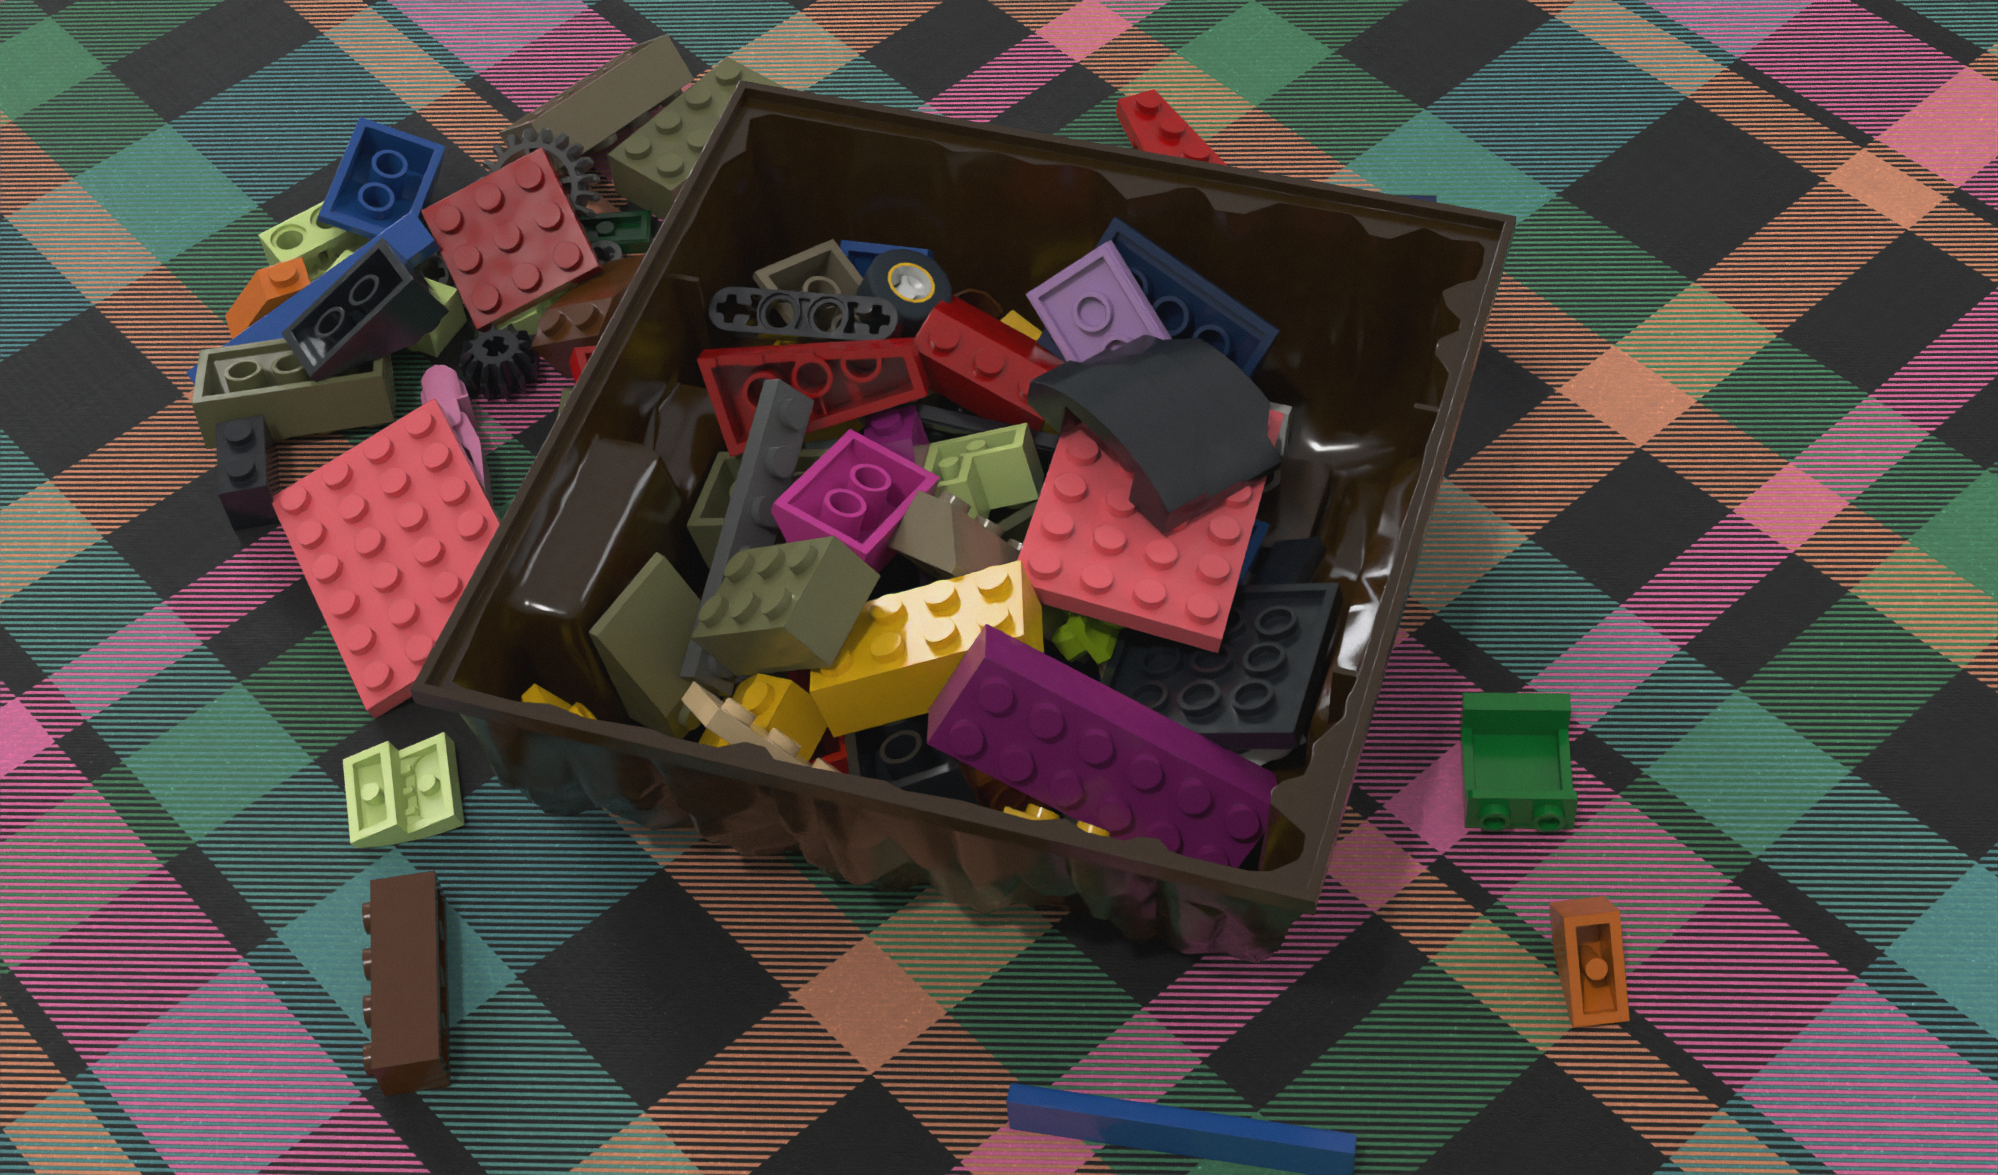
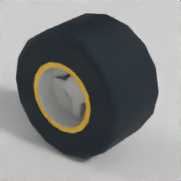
(909, 283)

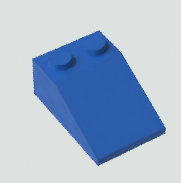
(381, 179)

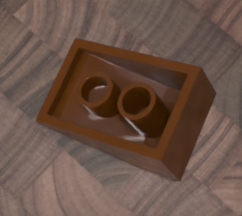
(583, 313)

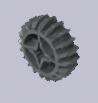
(576, 184)

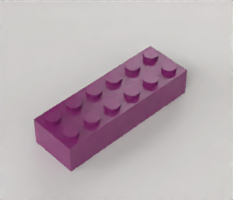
(1097, 753)

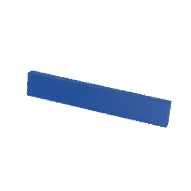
(405, 235)
(1180, 1131)

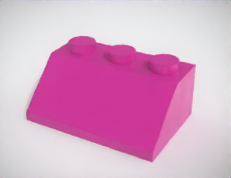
(855, 495)

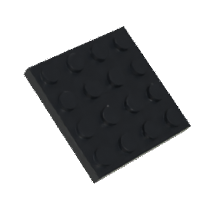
(1257, 683)

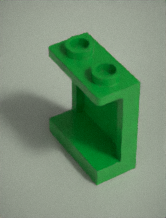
(1517, 761)

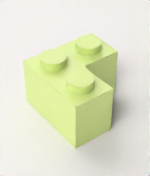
(988, 469)

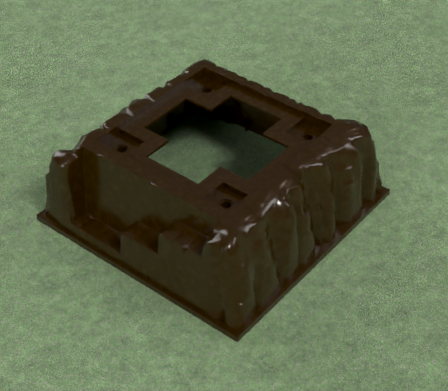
(1373, 353)

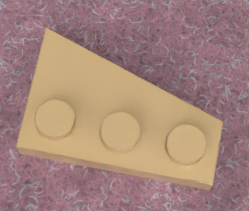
(736, 725)

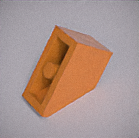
(266, 292)
(1590, 960)

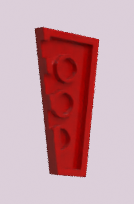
(1159, 129)

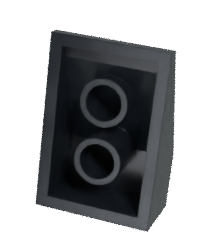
(365, 314)

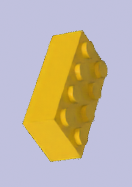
(915, 640)

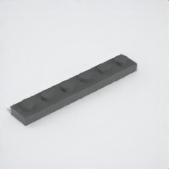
(748, 523)

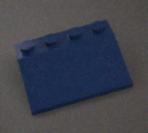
(1188, 302)

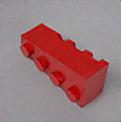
(840, 377)

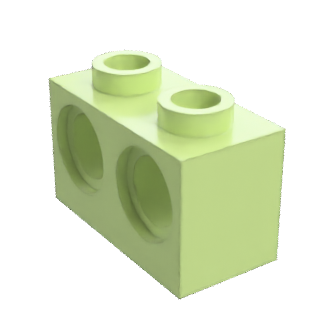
(310, 239)

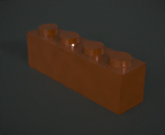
(407, 984)

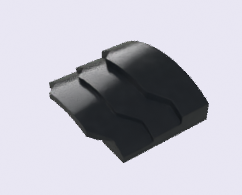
(1172, 415)

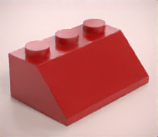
(982, 362)

